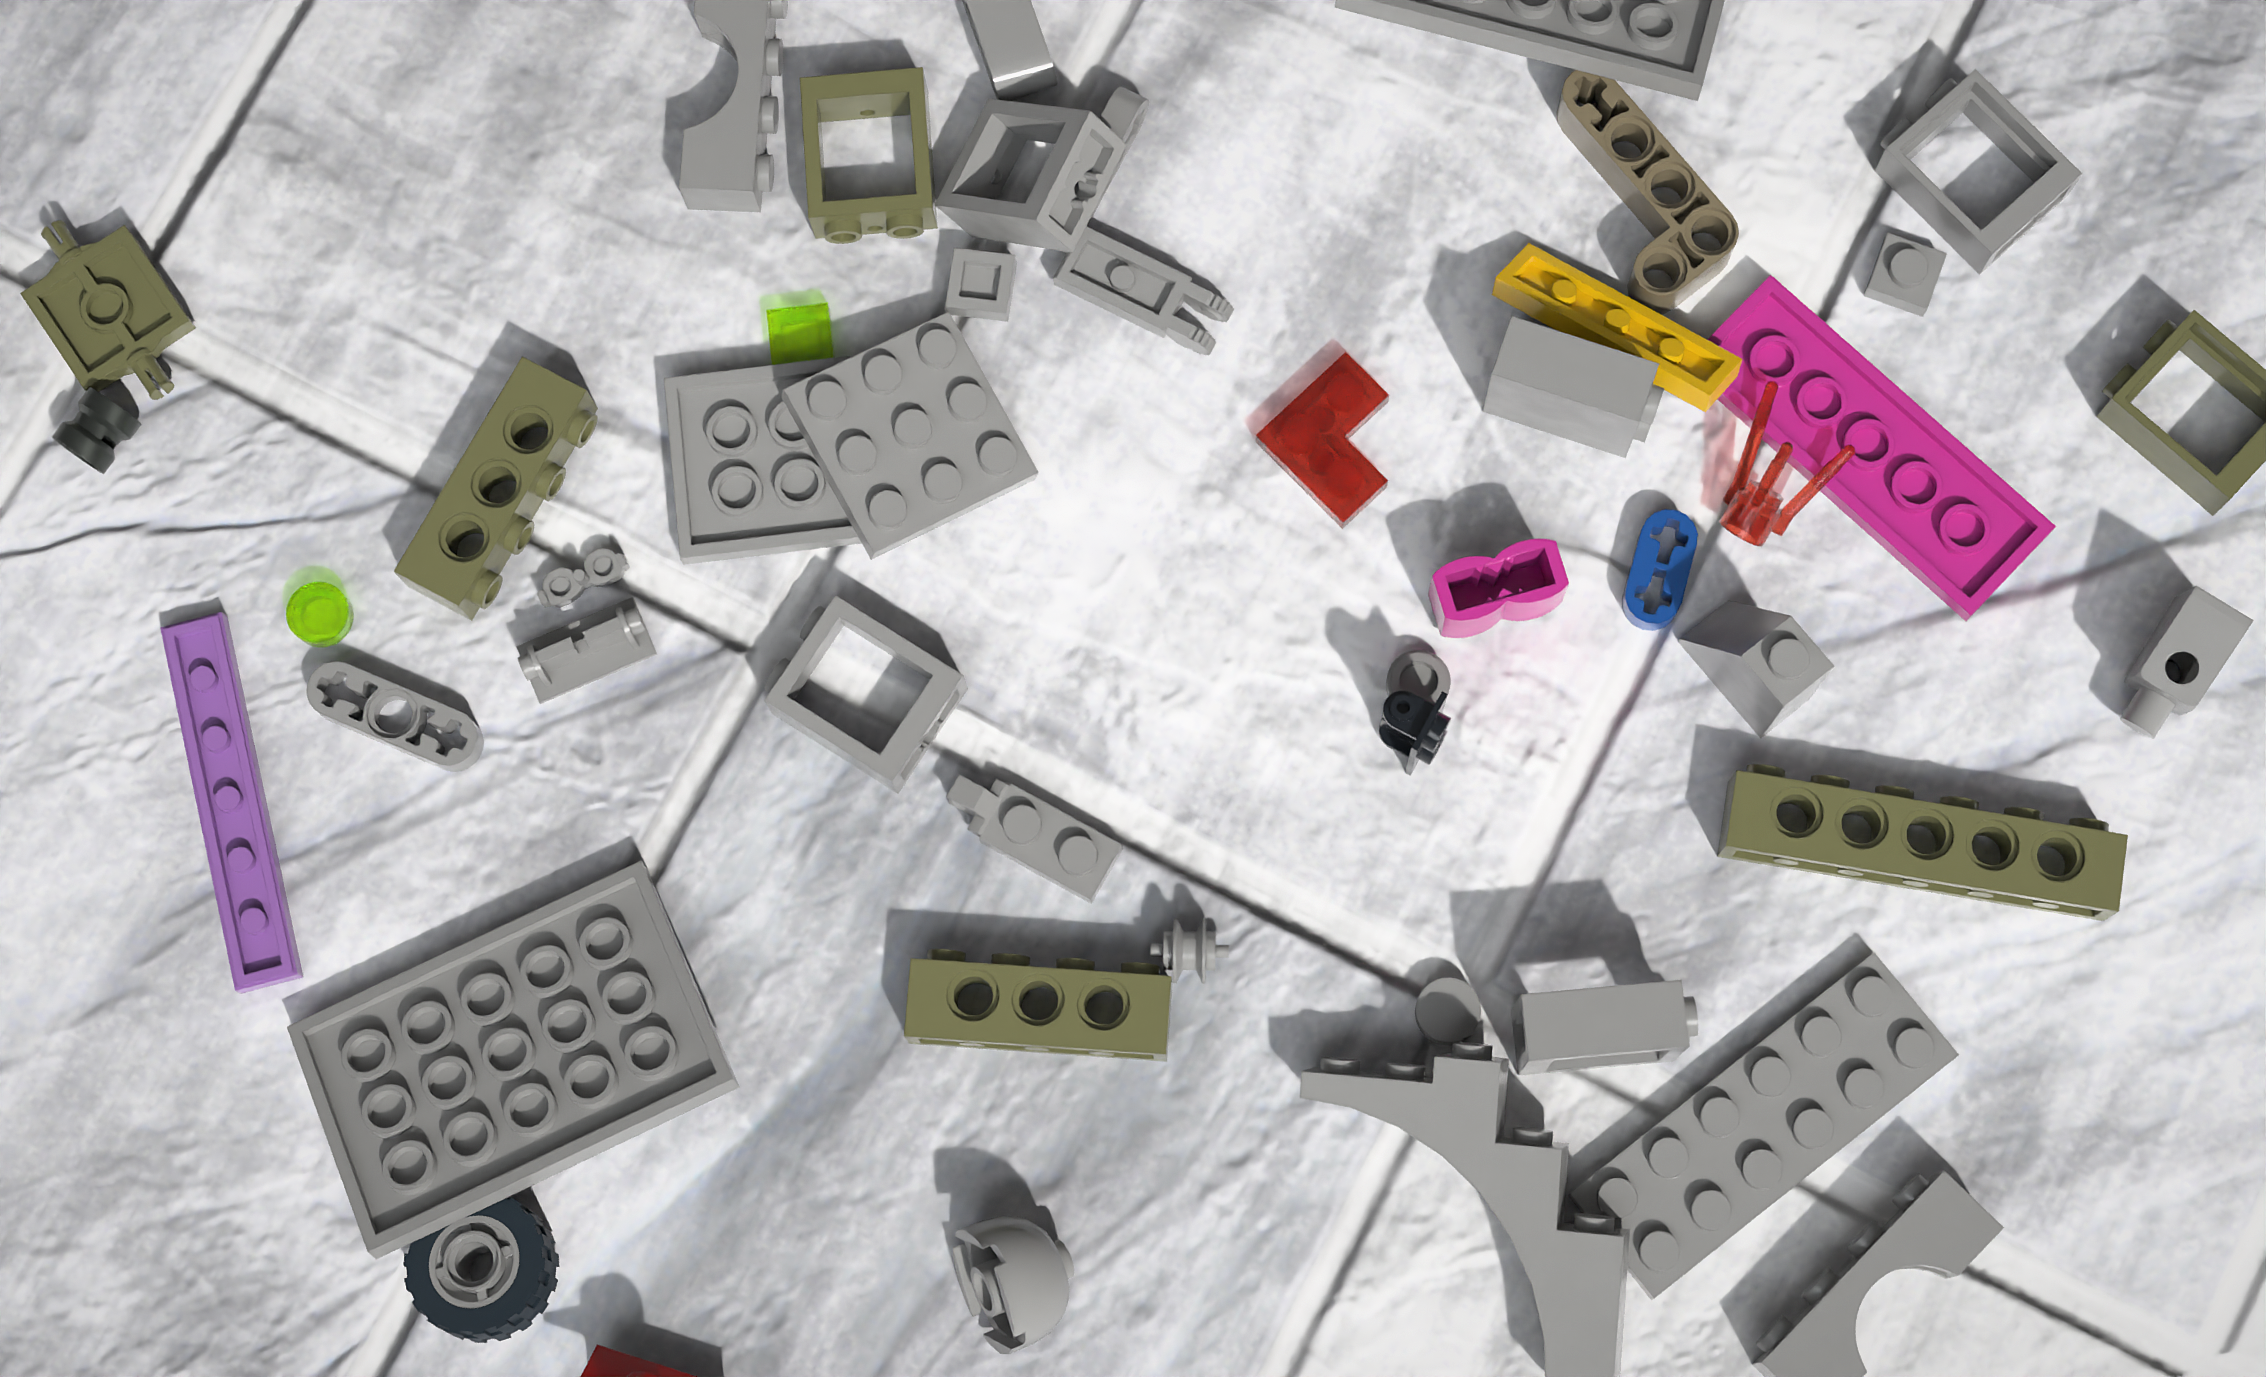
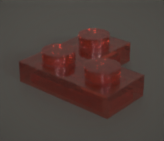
(1313, 442)

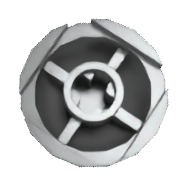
(1015, 1278)

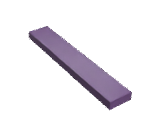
(231, 803)

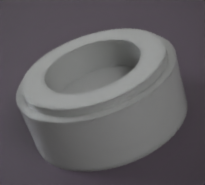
(1420, 674)
(1447, 1011)

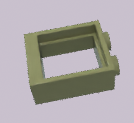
(866, 97)
(2228, 367)

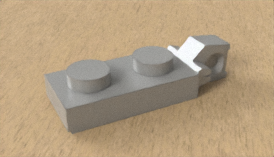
(1037, 835)

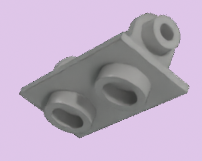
(585, 650)

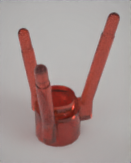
(1755, 509)

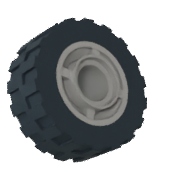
(507, 1296)

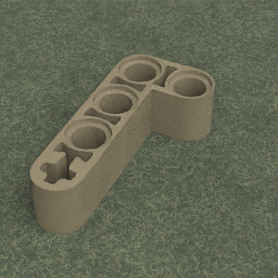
(1635, 179)

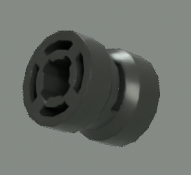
(96, 430)

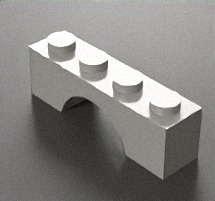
(726, 155)
(1932, 1231)

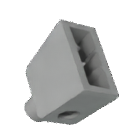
(2197, 637)

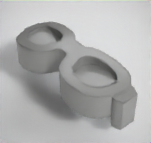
(564, 586)

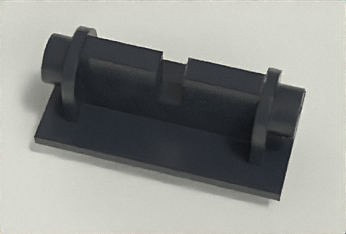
(1413, 726)

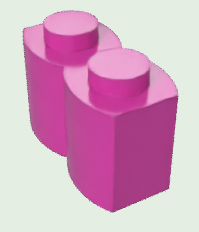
(1513, 586)

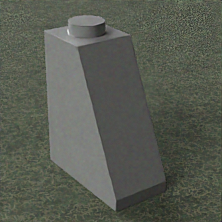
(1758, 662)

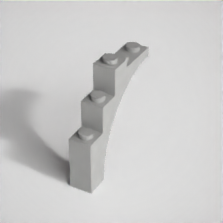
(1460, 1114)

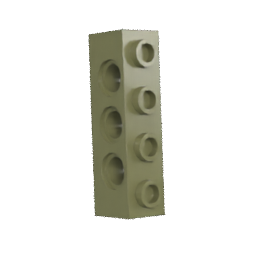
(527, 401)
(1137, 1034)

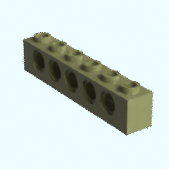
(2090, 852)

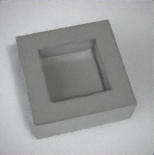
(1905, 274)
(981, 284)

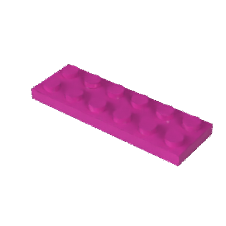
(1909, 475)

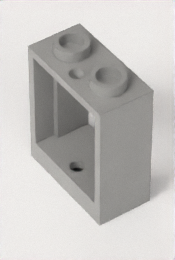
(2012, 134)
(1053, 213)
(917, 728)
(1602, 1027)

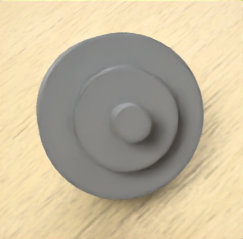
(1189, 950)

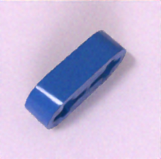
(1674, 573)

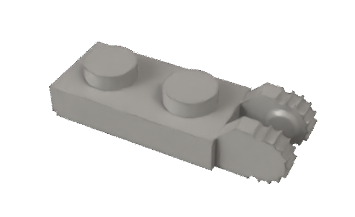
(1139, 289)

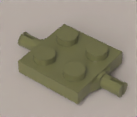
(107, 310)

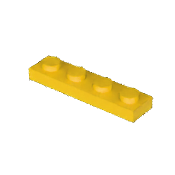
(1595, 312)

